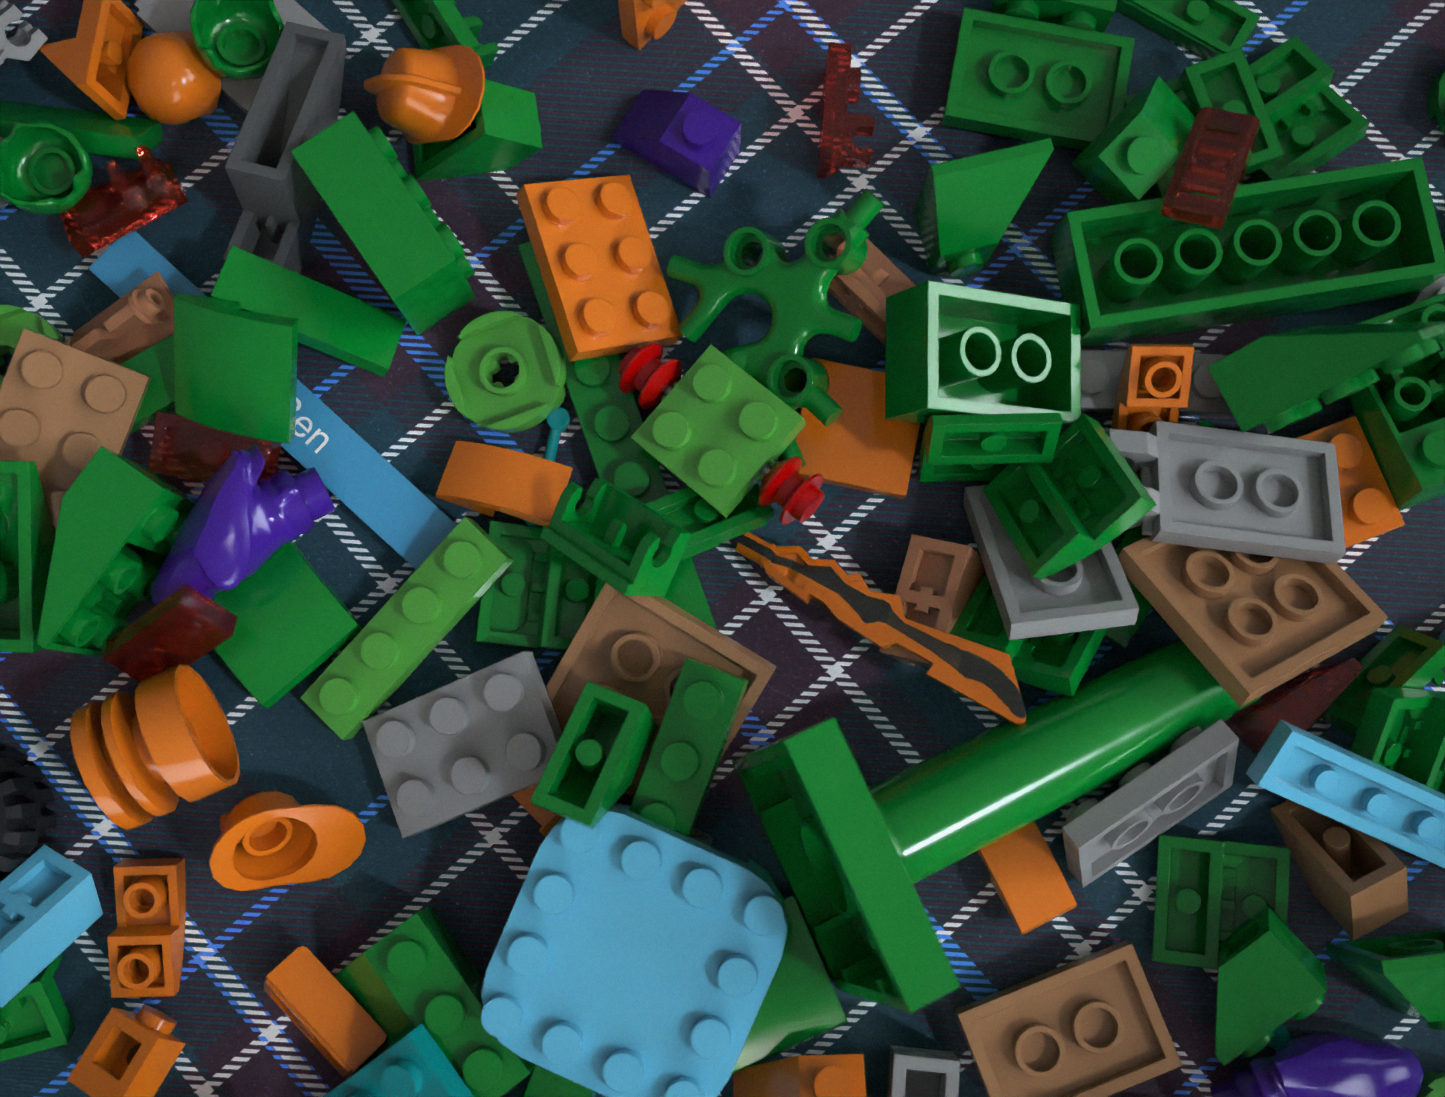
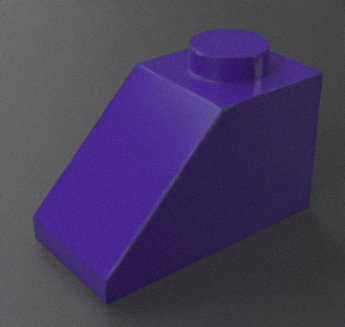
(681, 137)

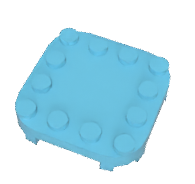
(634, 959)

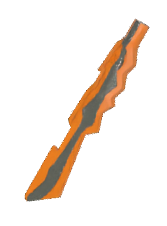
(879, 617)

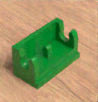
(617, 538)

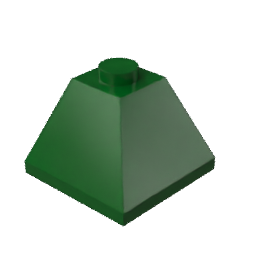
(973, 202)
(1400, 969)

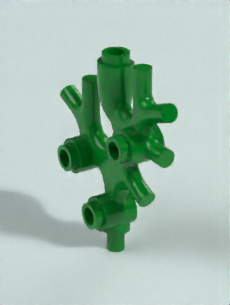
(796, 300)

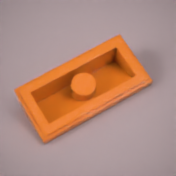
(324, 1011)

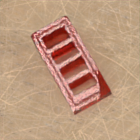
(1211, 165)
(1294, 703)

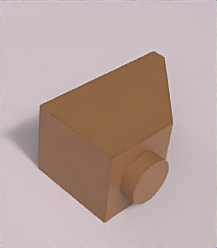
(1344, 868)

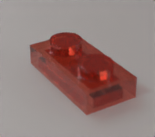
(198, 451)
(170, 635)

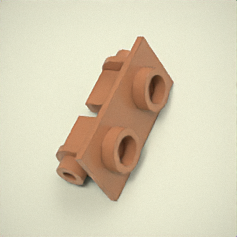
(130, 323)

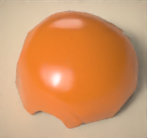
(172, 79)

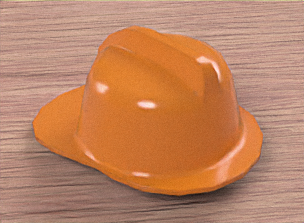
(429, 92)
(279, 842)

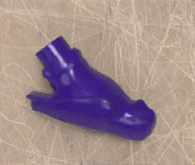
(240, 525)
(1328, 1067)

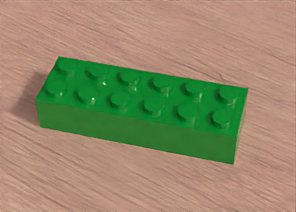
(1279, 254)

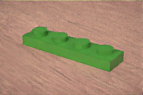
(407, 628)

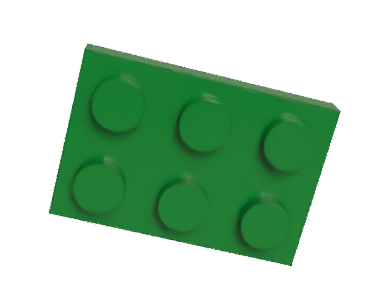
(1035, 79)

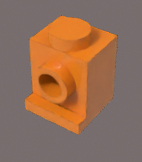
(128, 1054)

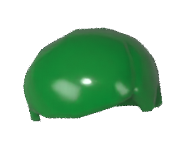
(236, 35)
(43, 169)

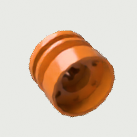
(154, 747)

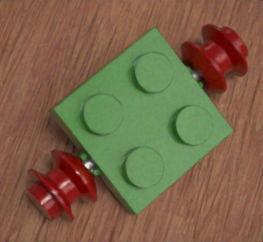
(719, 431)

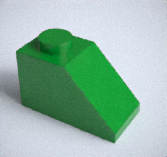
(497, 139)
(1137, 145)
(595, 756)

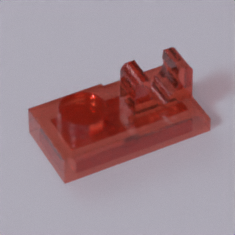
(837, 127)
(123, 203)

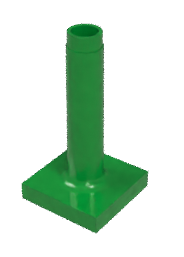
(862, 848)

